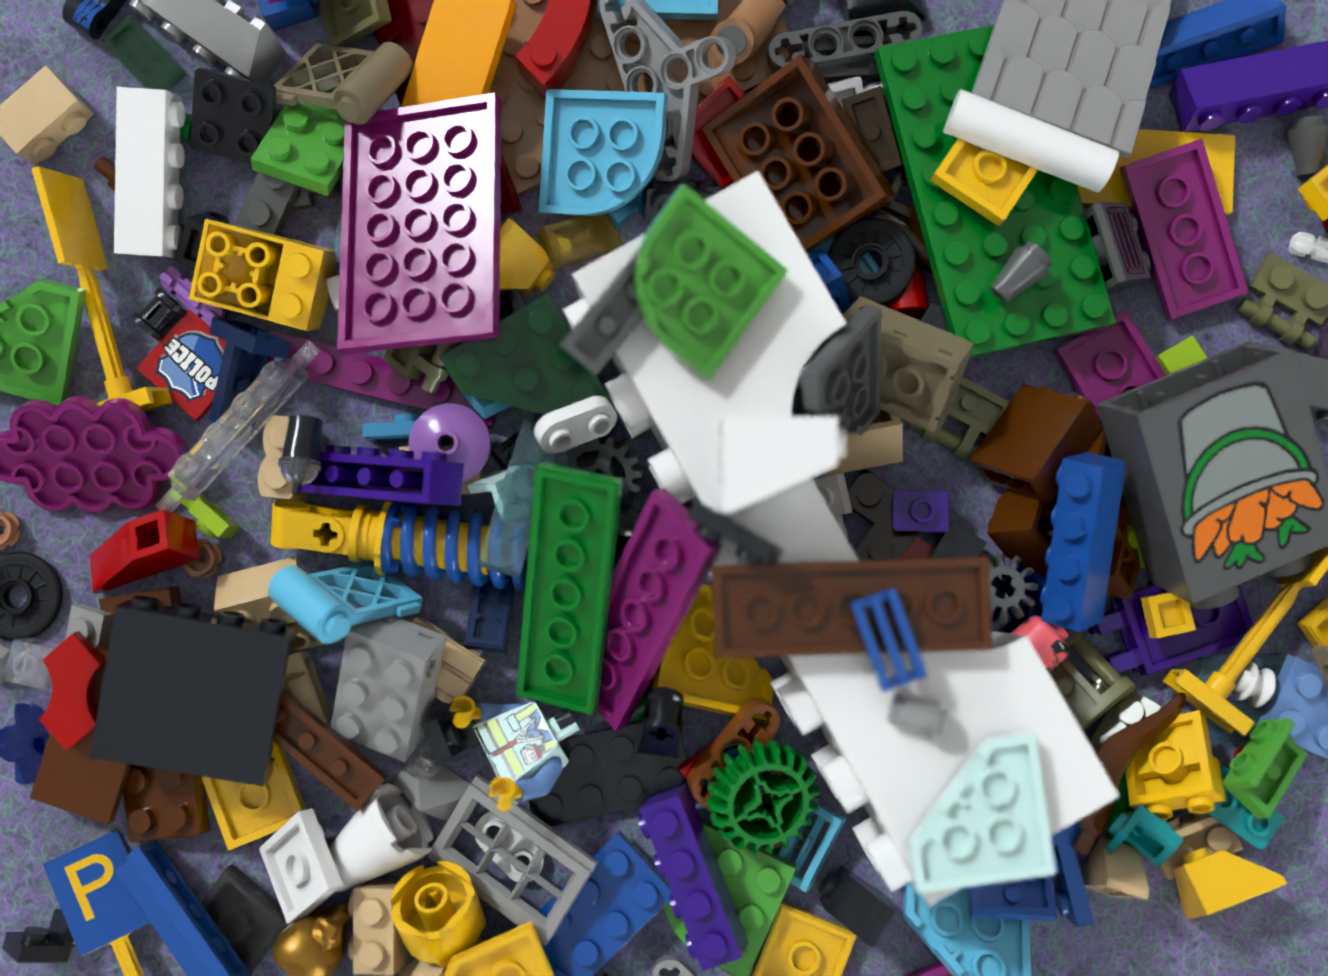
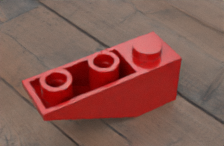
(144, 549)

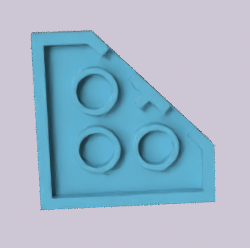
(968, 943)

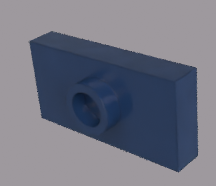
(489, 617)

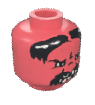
(1046, 640)

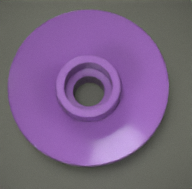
(466, 428)

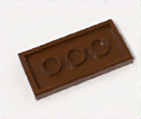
(79, 782)

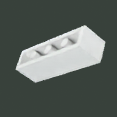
(148, 172)

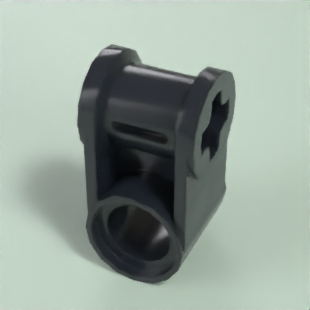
(662, 723)

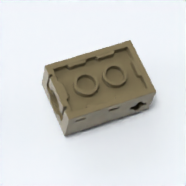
(918, 366)

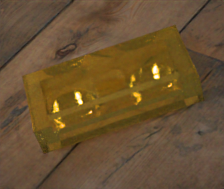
(579, 239)

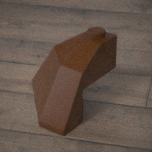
(1024, 530)

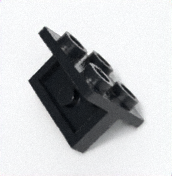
(230, 114)

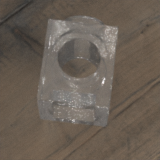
(26, 662)

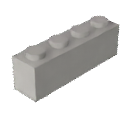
(219, 33)

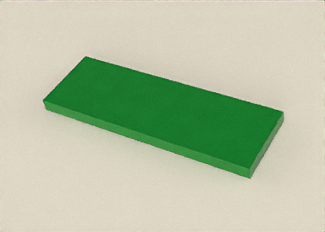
(568, 586)

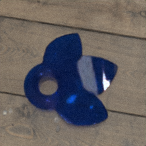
(24, 742)

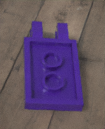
(1214, 631)

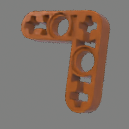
(713, 755)

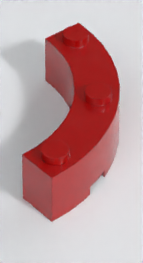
(556, 44)

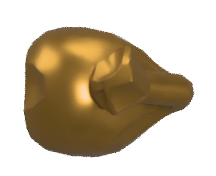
(313, 943)

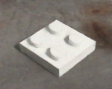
(300, 865)

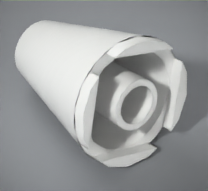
(380, 838)

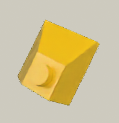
(522, 262)
(1220, 881)

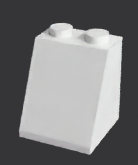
(772, 455)

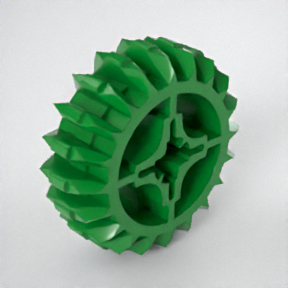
(792, 788)

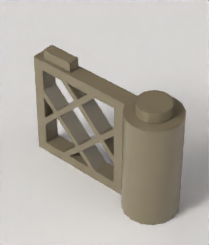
(359, 89)

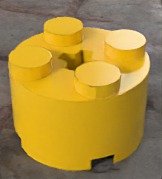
(437, 912)

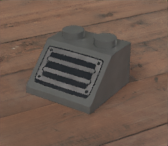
(1117, 245)

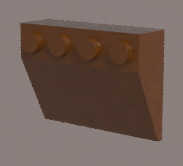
(804, 152)

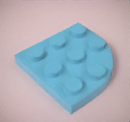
(599, 149)

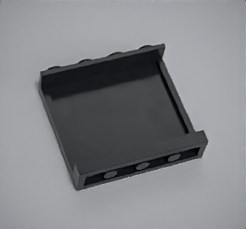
(192, 690)

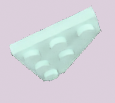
(987, 821)

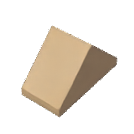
(1117, 873)

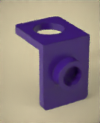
(920, 510)

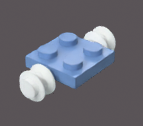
(1295, 694)

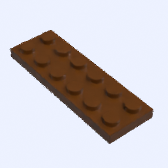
(808, 611)
(159, 800)

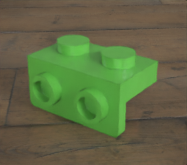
(1265, 766)

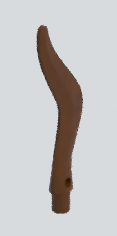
(1113, 757)

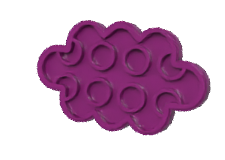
(87, 454)

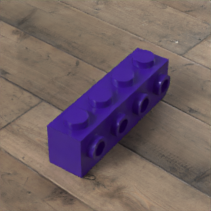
(1251, 87)
(388, 478)
(693, 877)

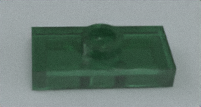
(143, 55)

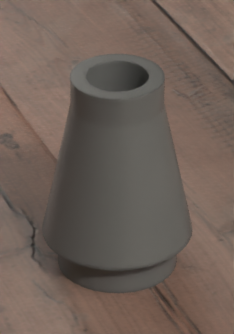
(1307, 143)
(1021, 271)

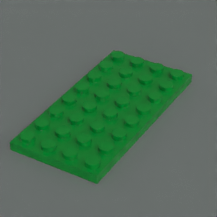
(965, 246)

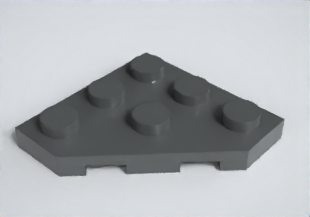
(847, 374)

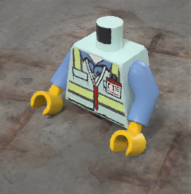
(518, 745)

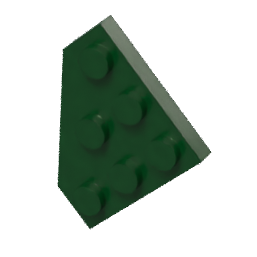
(524, 363)

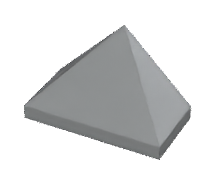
(434, 795)

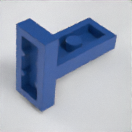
(1071, 896)

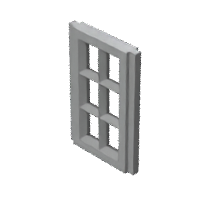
(534, 830)

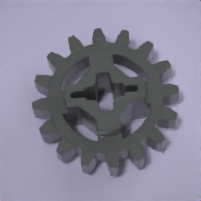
(604, 459)

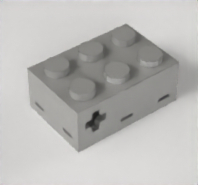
(387, 685)

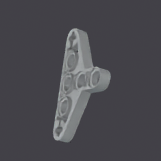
(656, 56)

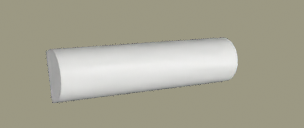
(1030, 141)

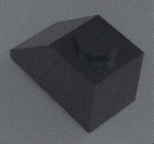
(856, 904)

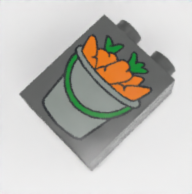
(1221, 472)

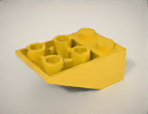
(262, 275)

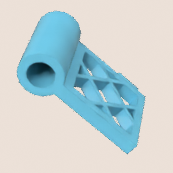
(327, 609)

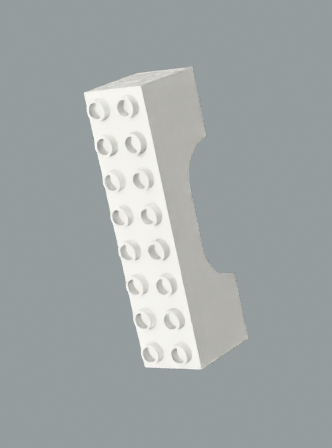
(868, 760)

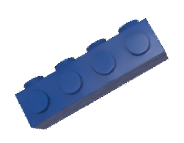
(1082, 540)

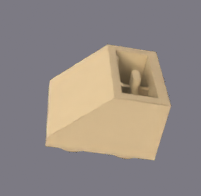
(248, 593)

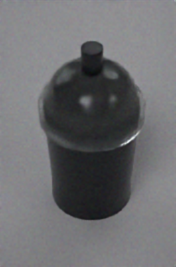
(301, 451)

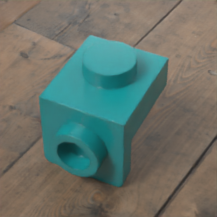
(1145, 833)

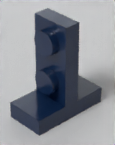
(243, 359)

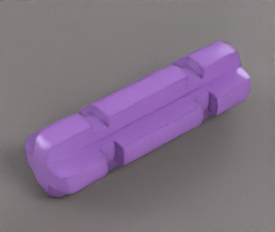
(174, 282)

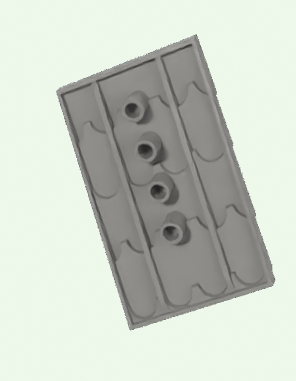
(1075, 64)

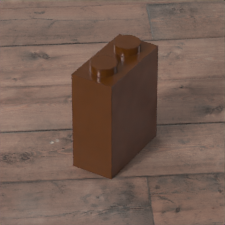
(1034, 438)

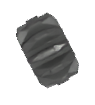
(1016, 585)

